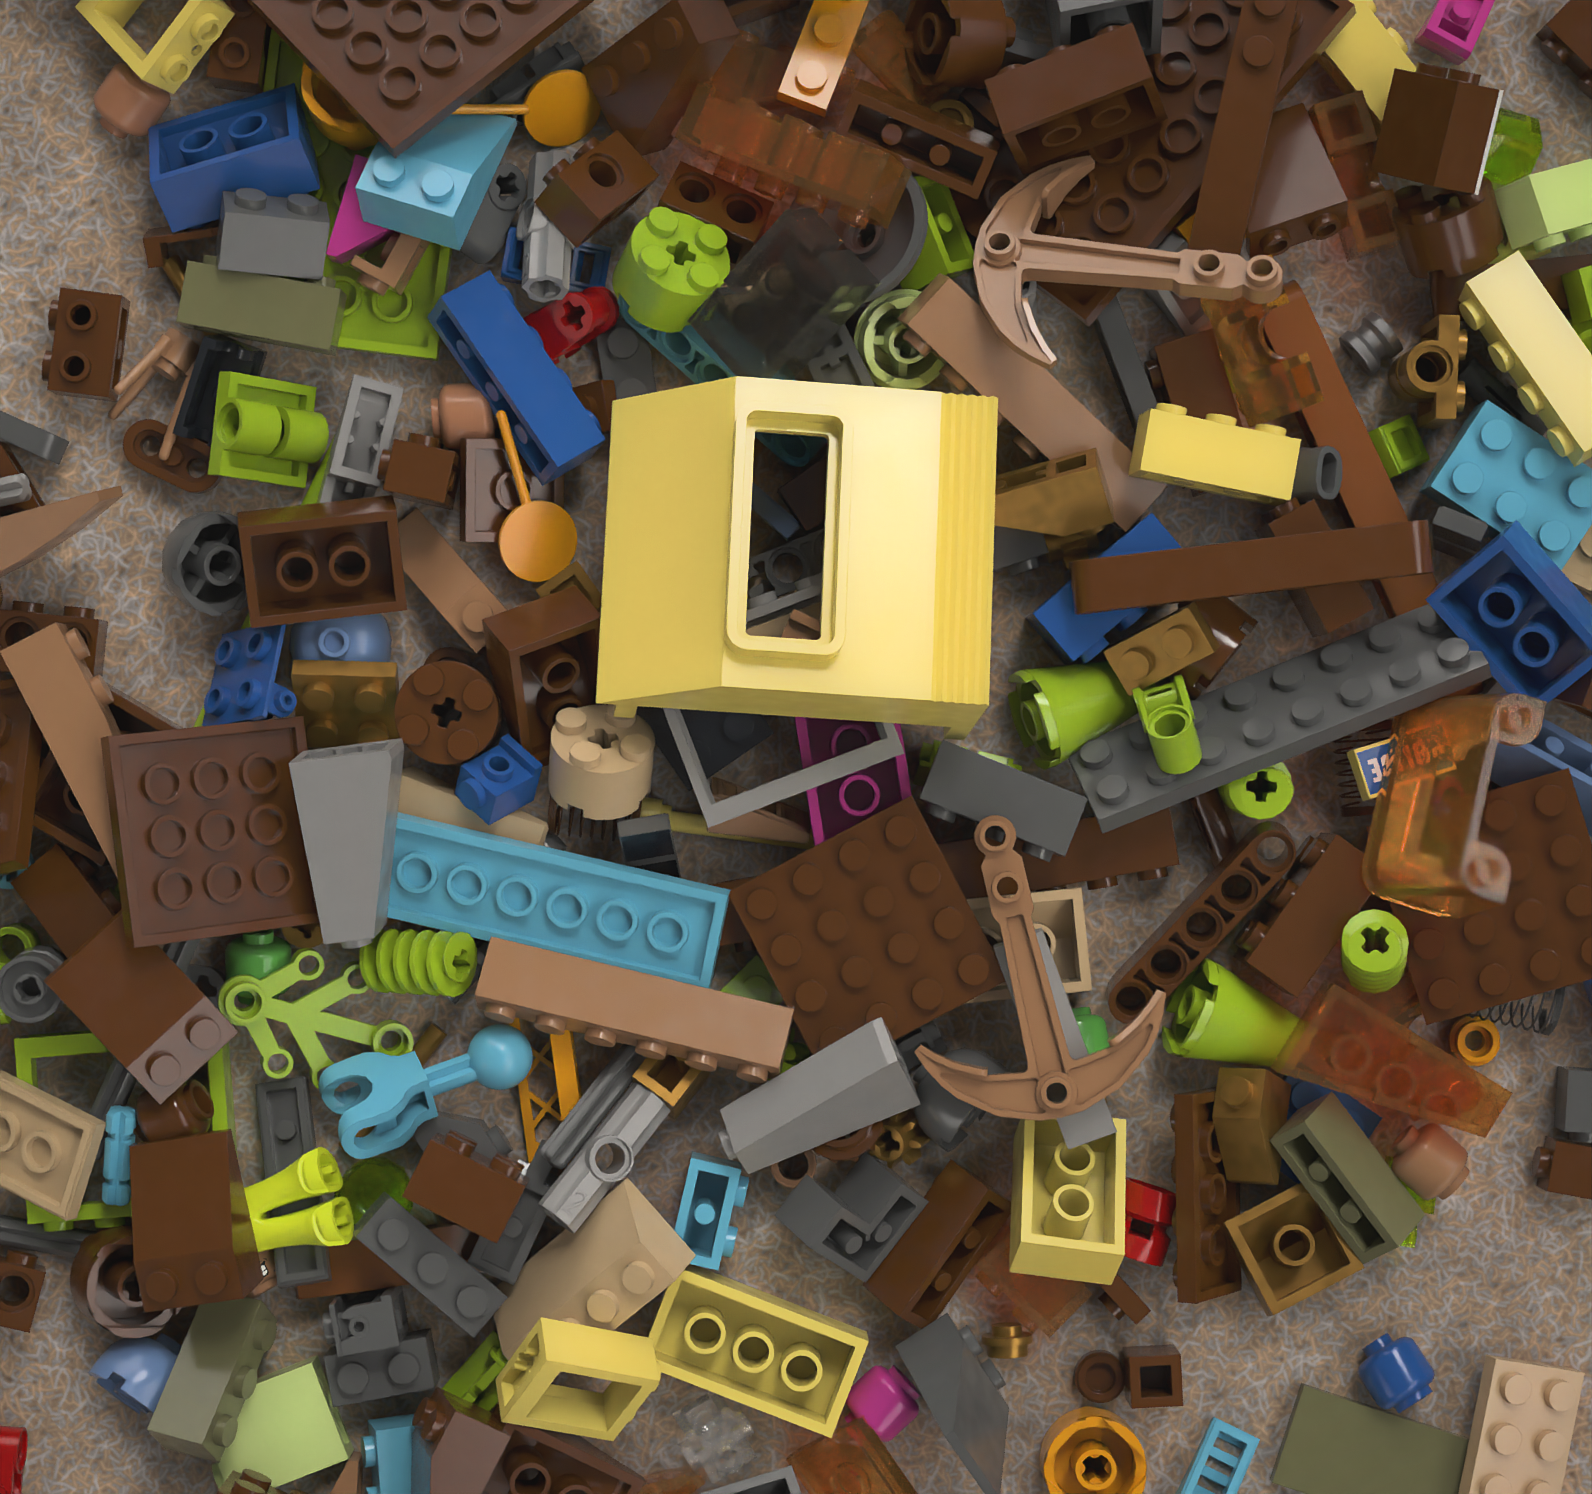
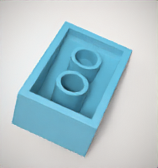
(437, 181)

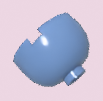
(342, 639)
(137, 1370)

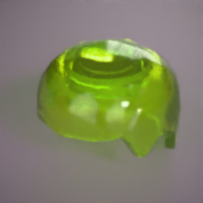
(369, 1179)

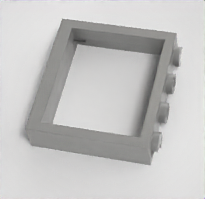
(762, 610)

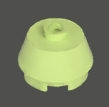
(884, 350)

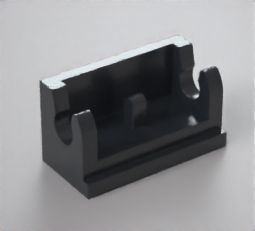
(215, 355)

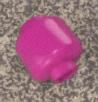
(885, 1401)

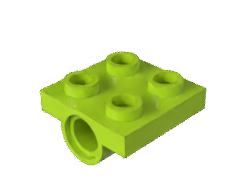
(265, 430)

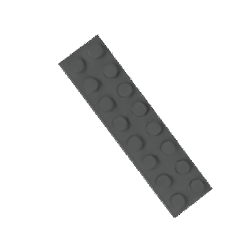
(1283, 714)

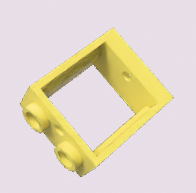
(172, 56)
(557, 1346)

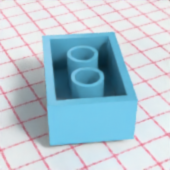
(1512, 473)

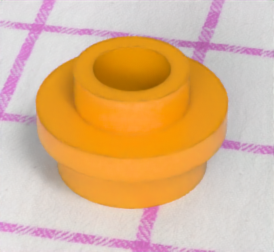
(1490, 1040)

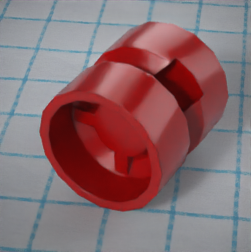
(1152, 1206)

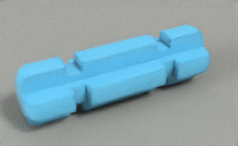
(116, 1165)

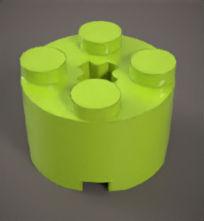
(670, 268)

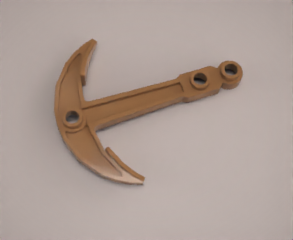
(1076, 261)
(1048, 1059)

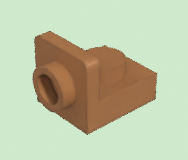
(401, 258)

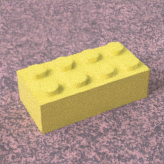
(757, 1348)

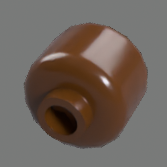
(181, 1114)

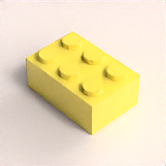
(1067, 1204)

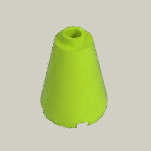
(1067, 707)
(1225, 1019)

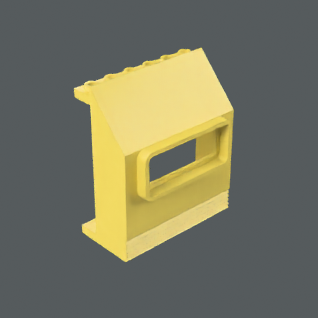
(900, 555)

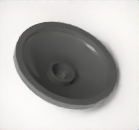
(893, 249)

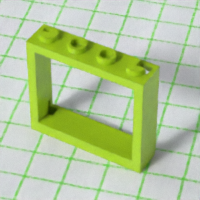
(85, 1042)

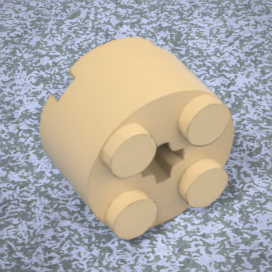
(600, 761)

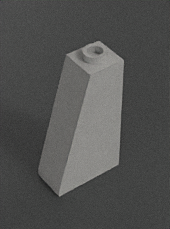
(349, 830)
(820, 1099)

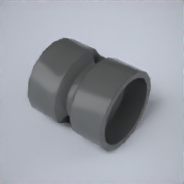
(22, 987)

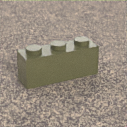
(262, 307)
(1347, 1177)
(213, 1377)

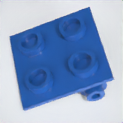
(245, 678)

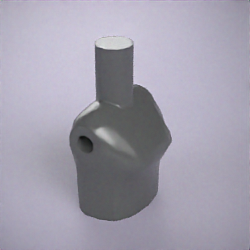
(1317, 474)

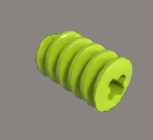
(1264, 801)
(419, 962)
(1375, 970)

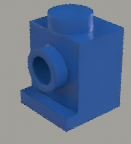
(499, 780)

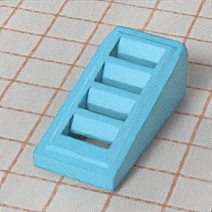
(1197, 1467)

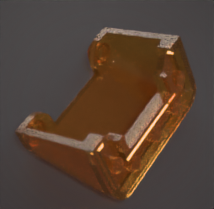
(1433, 801)

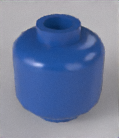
(1395, 1372)

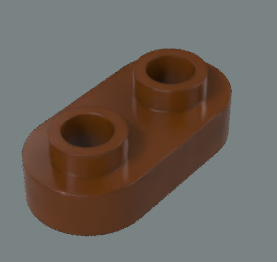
(174, 469)

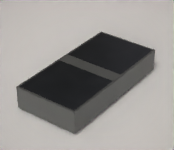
(1458, 533)
(649, 844)

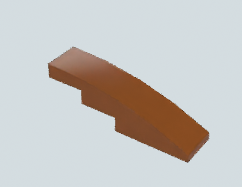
(359, 1269)

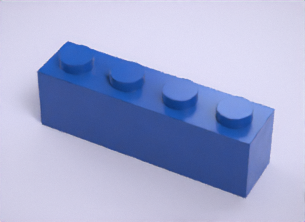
(517, 375)

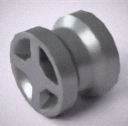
(1370, 343)

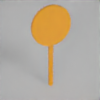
(554, 111)
(538, 534)

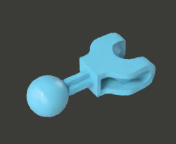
(399, 1093)

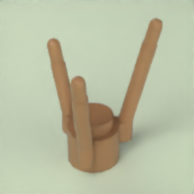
(170, 357)

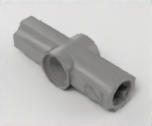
(545, 246)
(582, 1182)

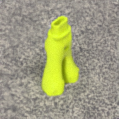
(320, 1225)

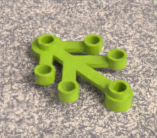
(304, 1015)

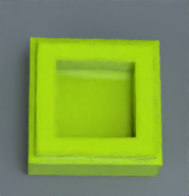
(1399, 446)

